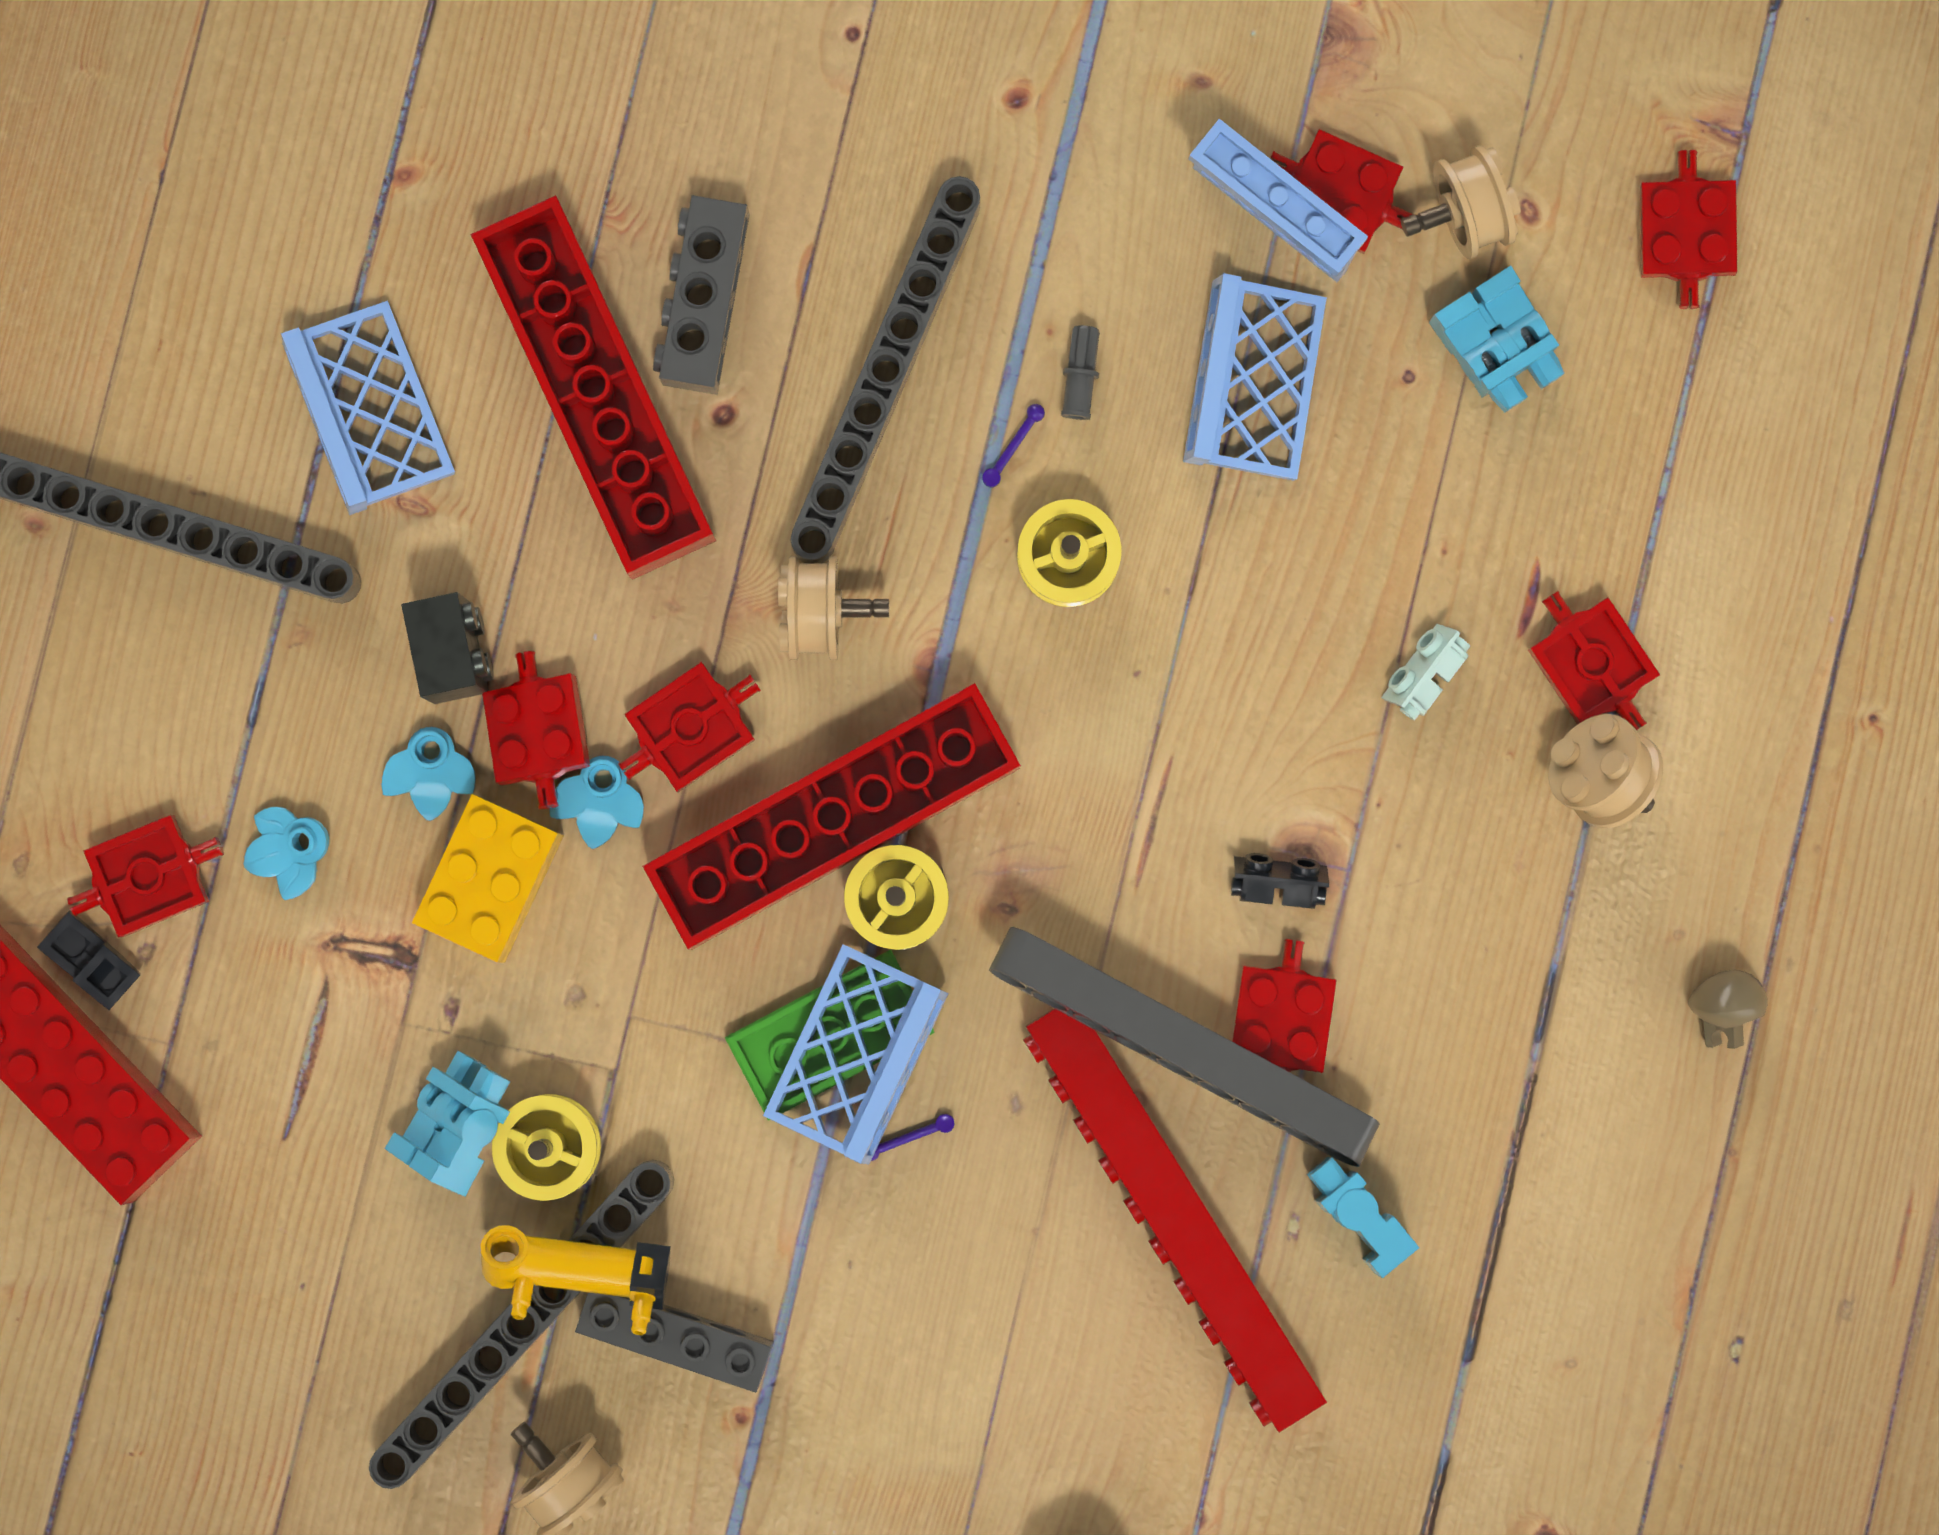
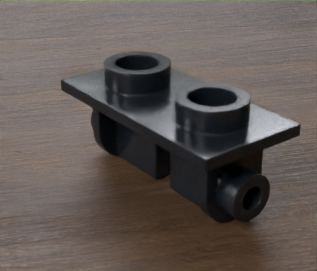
(1258, 875)

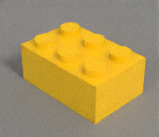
(487, 879)

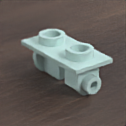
(1439, 653)

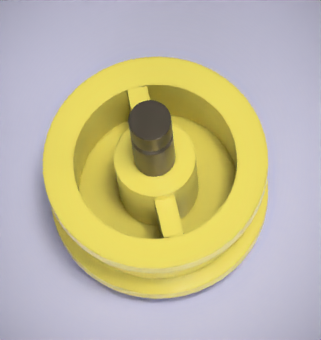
(1069, 553)
(896, 897)
(546, 1147)

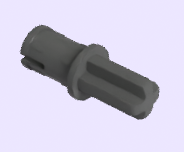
(1081, 373)

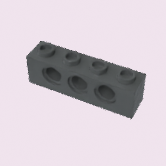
(702, 221)
(679, 1340)

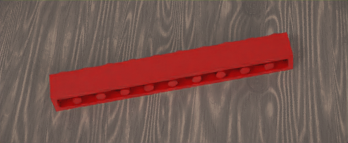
(1177, 1217)

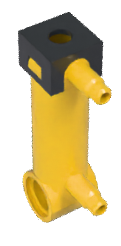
(577, 1267)

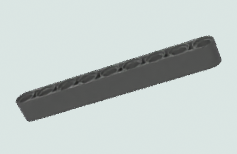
(887, 348)
(181, 529)
(1184, 1046)
(503, 1337)

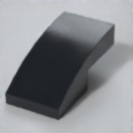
(89, 960)

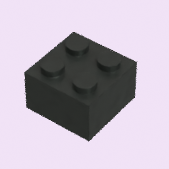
(447, 648)

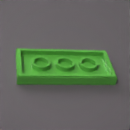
(768, 1042)

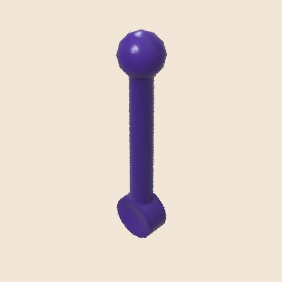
(992, 476)
(944, 1123)

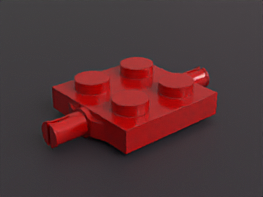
(1349, 181)
(1688, 229)
(1593, 661)
(689, 727)
(536, 729)
(146, 876)
(1285, 1013)

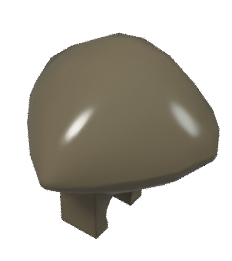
(1728, 1003)

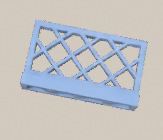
(1277, 200)
(1215, 373)
(328, 419)
(892, 1072)

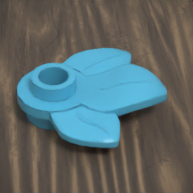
(429, 779)
(598, 808)
(280, 851)

